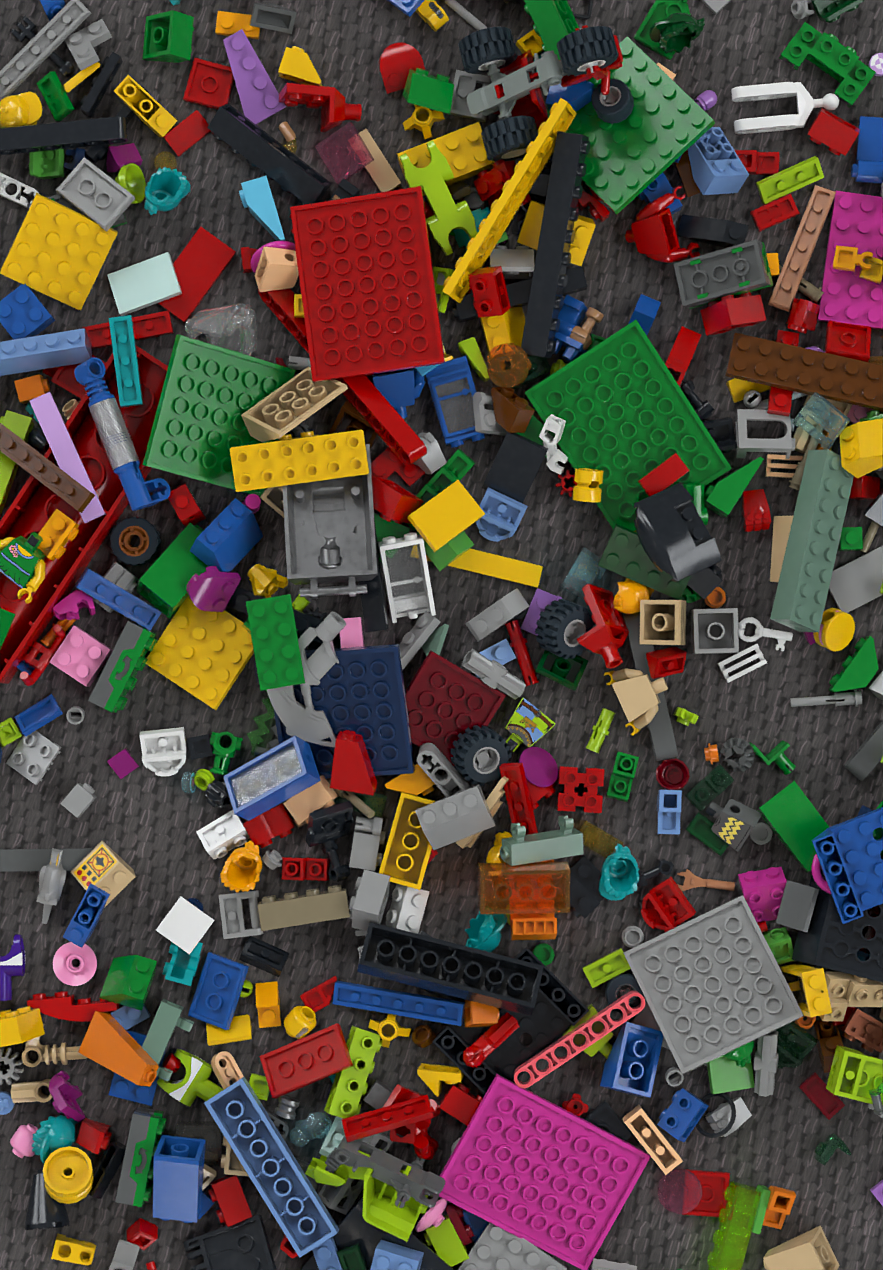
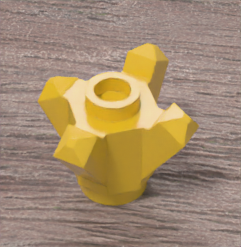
(423, 120)
(265, 580)
(389, 1029)

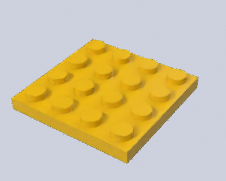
(58, 252)
(202, 652)

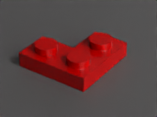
(388, 463)

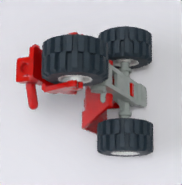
(517, 85)

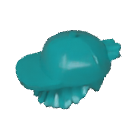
(165, 190)
(619, 874)
(485, 931)
(53, 1134)

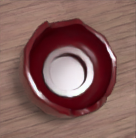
(672, 774)

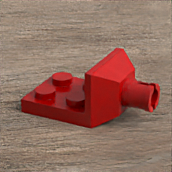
(333, 103)
(610, 627)

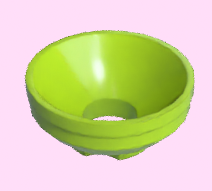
(132, 180)

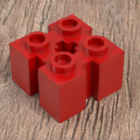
(569, 798)

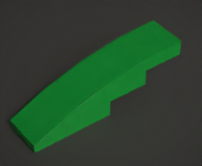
(452, 471)

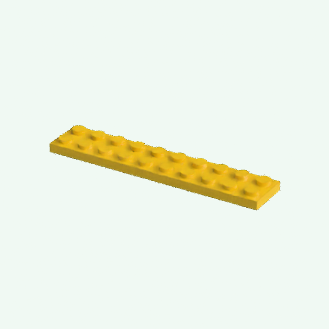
(510, 200)

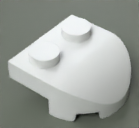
(163, 750)

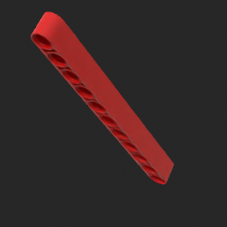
(360, 390)

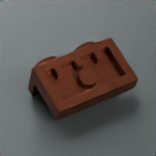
(865, 1029)

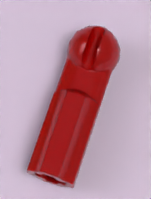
(476, 1053)

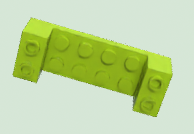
(854, 1074)

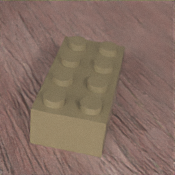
(304, 908)

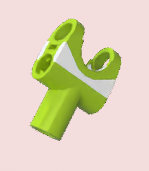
(195, 1080)

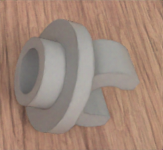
(800, 9)

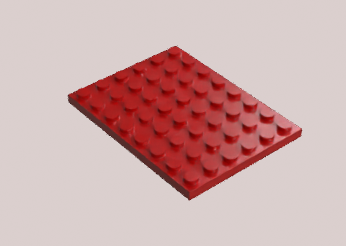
(367, 284)

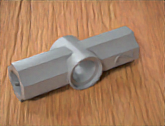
(493, 674)
(766, 1064)

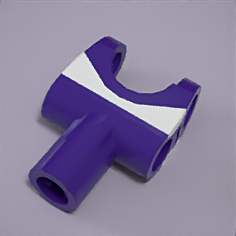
(11, 965)

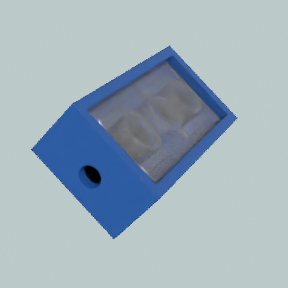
(271, 778)

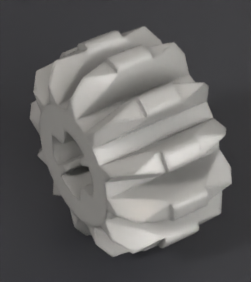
(11, 1072)

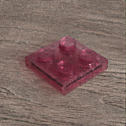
(344, 152)

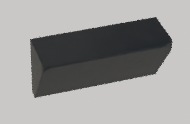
(264, 956)

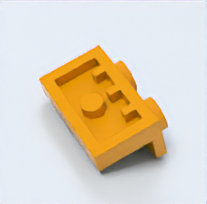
(56, 534)

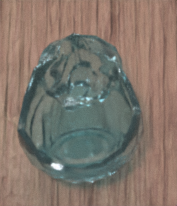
(313, 1128)

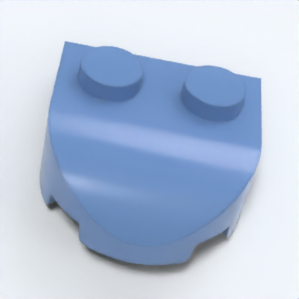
(500, 517)

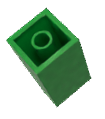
(168, 577)
(794, 823)

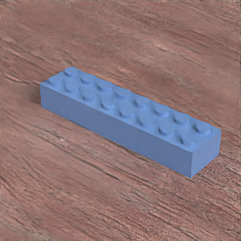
(272, 1167)

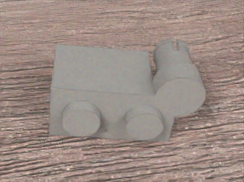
(366, 843)

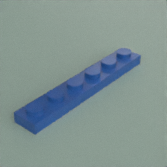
(399, 1003)

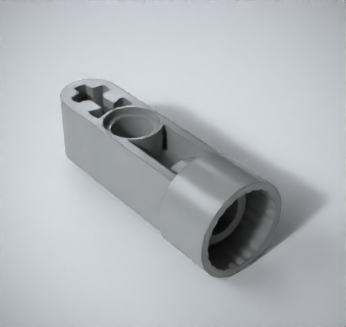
(443, 782)

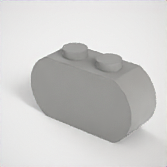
(497, 614)

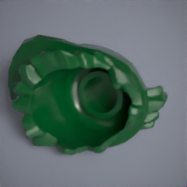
(676, 31)

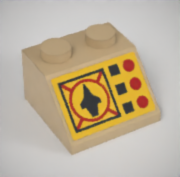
(104, 870)

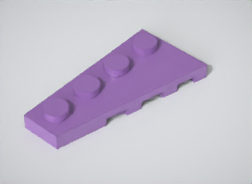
(253, 84)

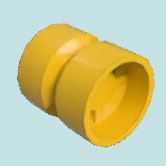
(587, 485)

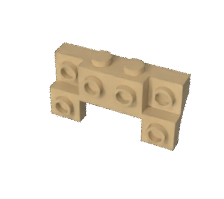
(851, 991)

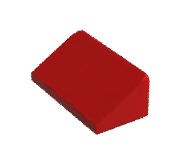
(187, 133)
(666, 662)

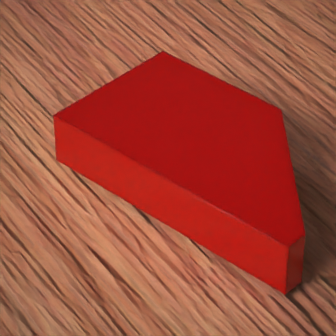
(320, 995)

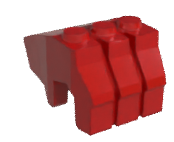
(755, 510)

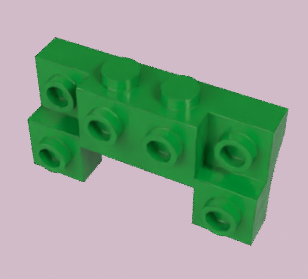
(832, 58)

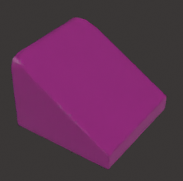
(123, 763)

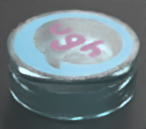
(188, 784)

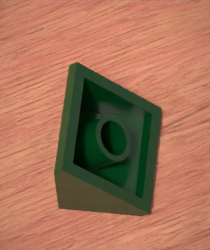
(560, 670)

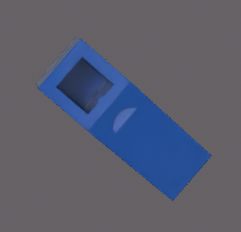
(86, 916)

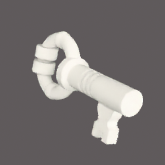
(781, 636)

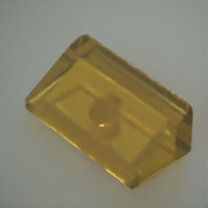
(598, 839)

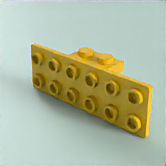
(299, 460)

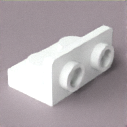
(223, 835)

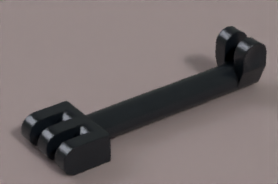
(65, 68)

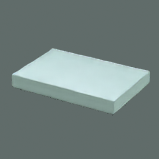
(144, 284)

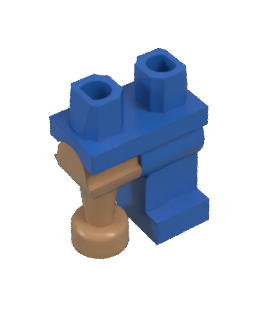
(570, 335)

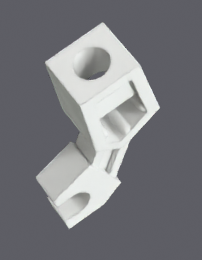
(553, 454)

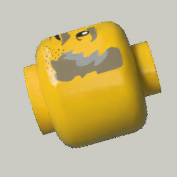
(300, 1022)

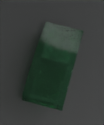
(709, 787)

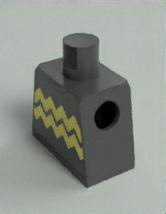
(733, 822)

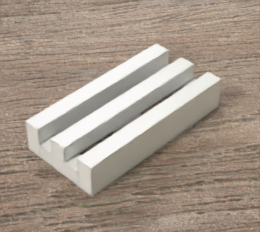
(758, 655)

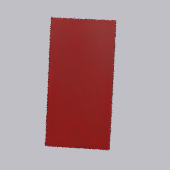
(197, 271)
(306, 1061)

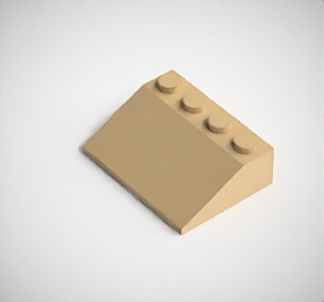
(290, 406)

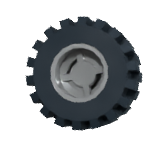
(561, 626)
(480, 754)

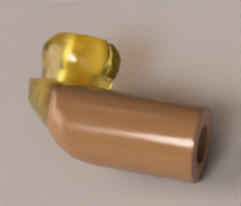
(289, 135)

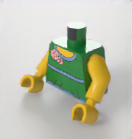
(23, 563)

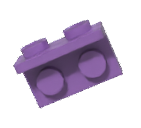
(539, 601)

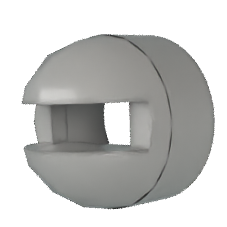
(748, 395)
(75, 719)
(676, 1079)

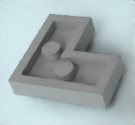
(83, 41)

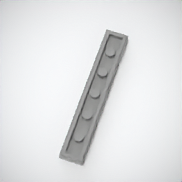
(41, 46)

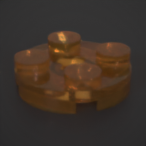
(519, 365)

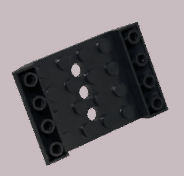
(836, 944)
(552, 1015)

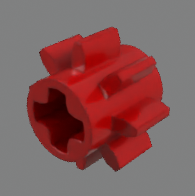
(562, 483)

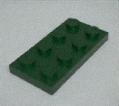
(627, 558)

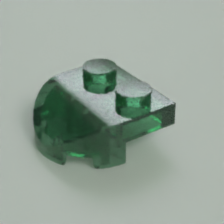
(793, 1045)

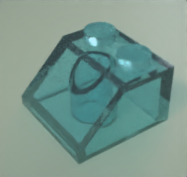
(582, 572)

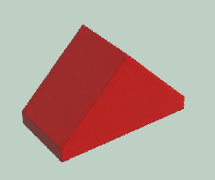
(865, 488)

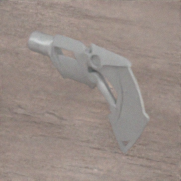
(301, 719)

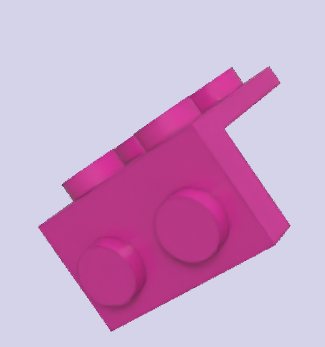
(763, 892)

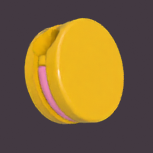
(835, 630)

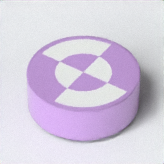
(876, 64)

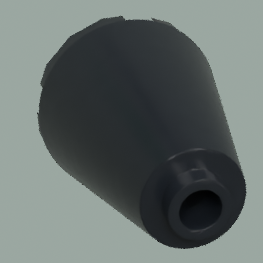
(43, 1210)

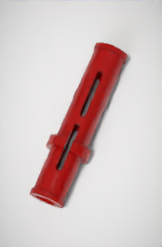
(521, 652)

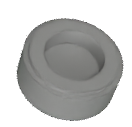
(761, 833)

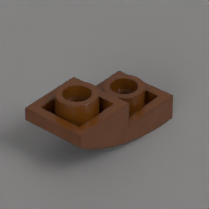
(684, 171)

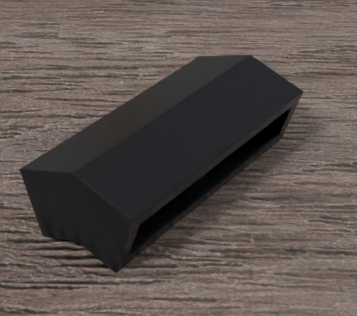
(107, 1168)

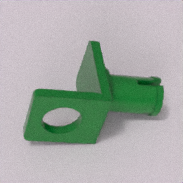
(776, 755)

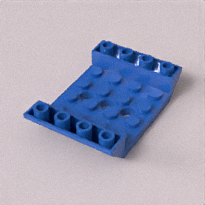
(853, 864)

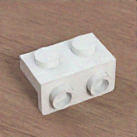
(407, 908)

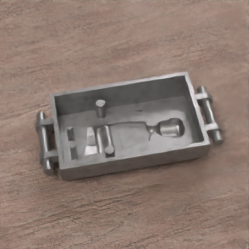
(330, 534)

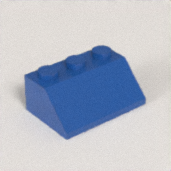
(228, 537)

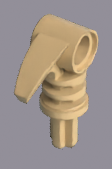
(49, 1054)

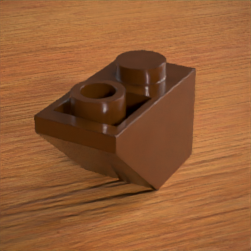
(511, 410)
(827, 1041)

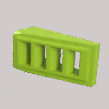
(471, 350)

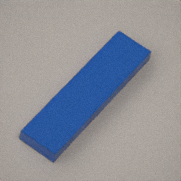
(118, 599)

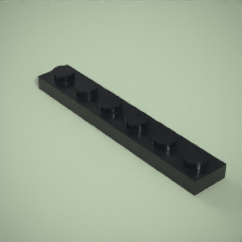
(302, 619)

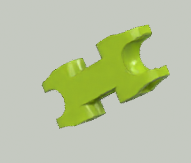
(446, 213)

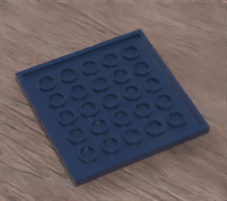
(367, 697)

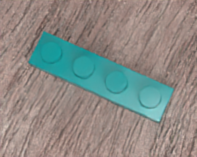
(125, 361)

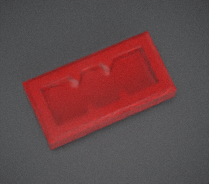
(774, 212)

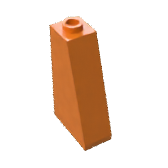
(117, 1050)

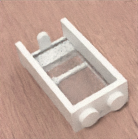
(406, 576)

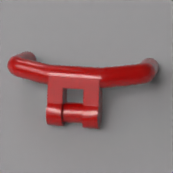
(44, 661)

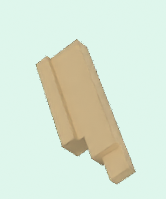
(494, 803)

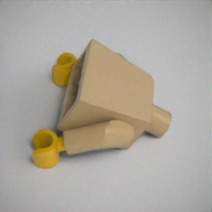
(637, 695)

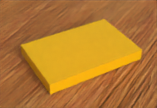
(446, 515)

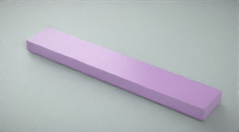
(65, 450)

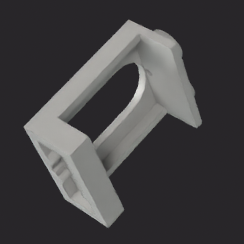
(744, 444)

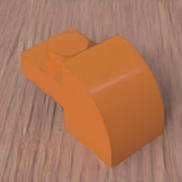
(779, 1205)

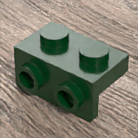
(832, 9)

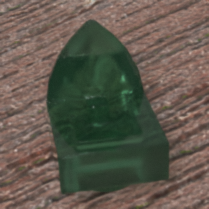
(826, 1149)

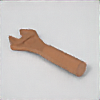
(693, 881)

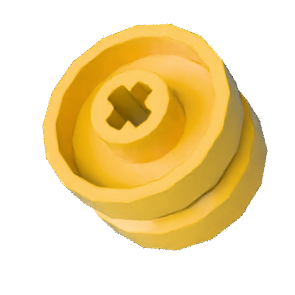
(79, 1172)

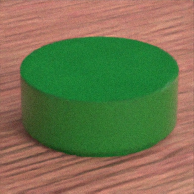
(544, 953)

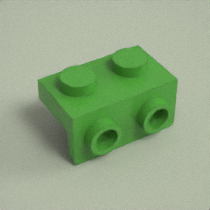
(47, 164)

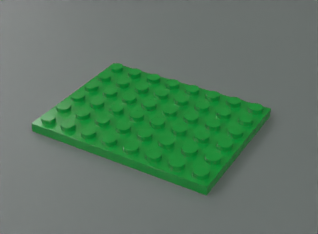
(626, 420)

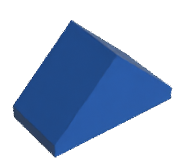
(645, 312)

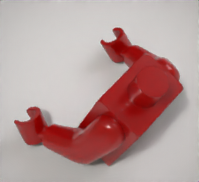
(656, 232)

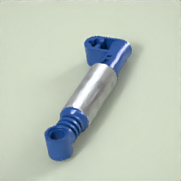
(117, 439)

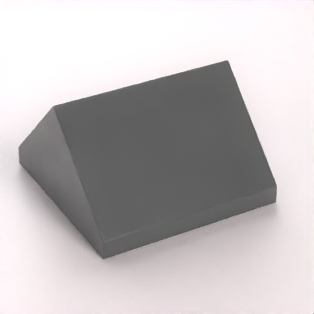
(797, 906)

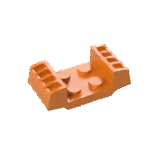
(533, 925)

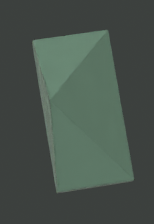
(435, 640)

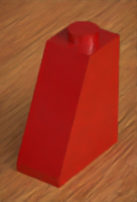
(352, 765)

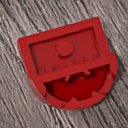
(396, 63)
(666, 906)

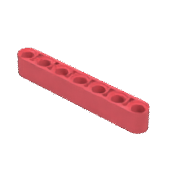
(574, 1049)

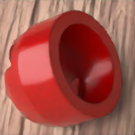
(172, 1063)

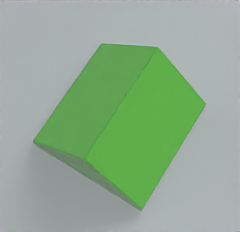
(449, 551)

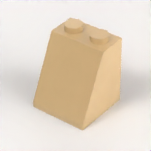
(663, 622)
(803, 1252)

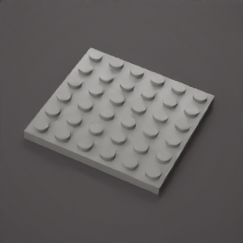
(713, 984)

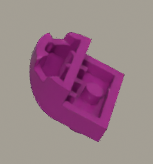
(212, 589)
(65, 1096)

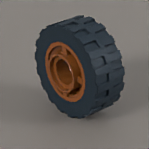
(122, 539)

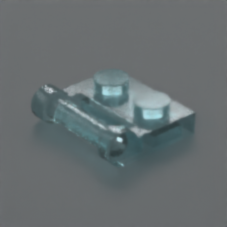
(826, 416)

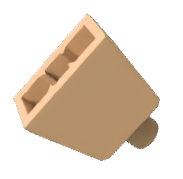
(276, 269)

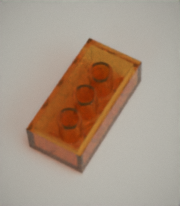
(524, 888)

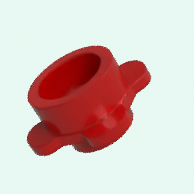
(575, 1100)

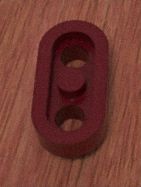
(463, 1231)

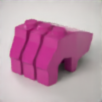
(69, 606)

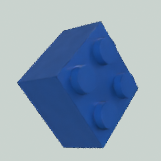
(24, 313)

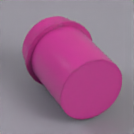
(252, 502)

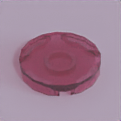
(680, 1191)

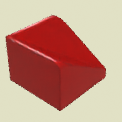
(142, 1233)

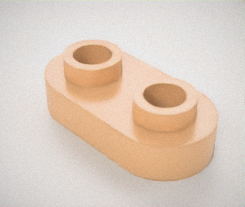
(228, 1071)

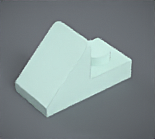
(333, 1137)

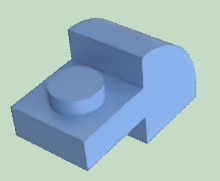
(668, 811)

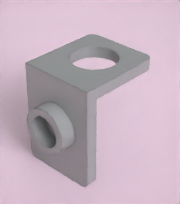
(124, 1256)

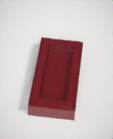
(822, 1098)

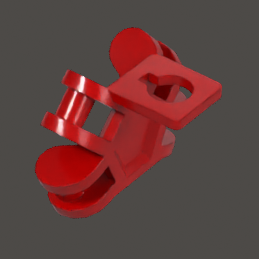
(423, 1144)

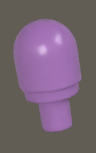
(706, 99)

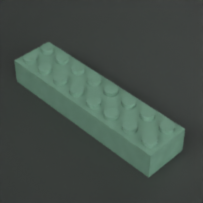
(812, 542)

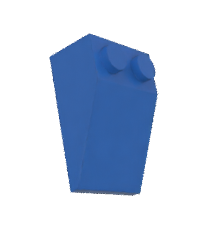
(633, 1060)

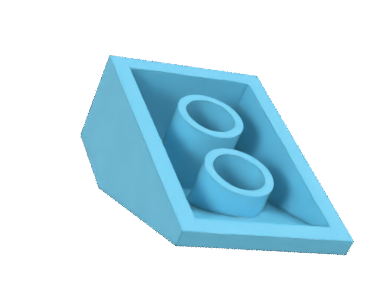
(259, 200)

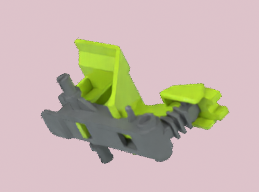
(392, 1188)

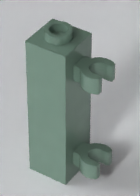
(542, 846)
(161, 1031)

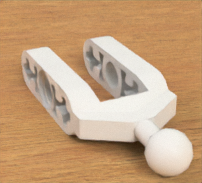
(805, 105)

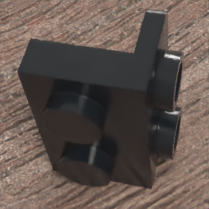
(722, 433)

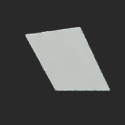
(185, 925)

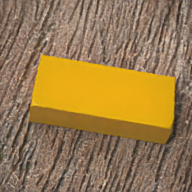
(739, 388)
(239, 1030)

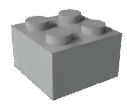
(714, 631)
(369, 900)

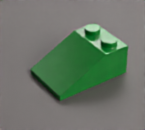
(725, 493)

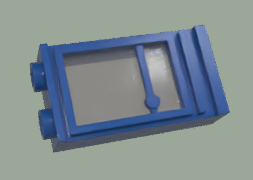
(452, 396)

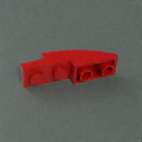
(64, 1006)

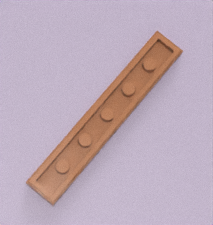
(802, 248)

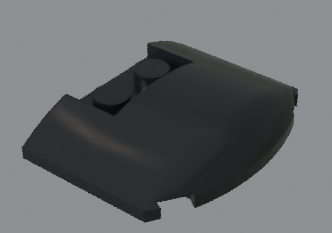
(674, 533)

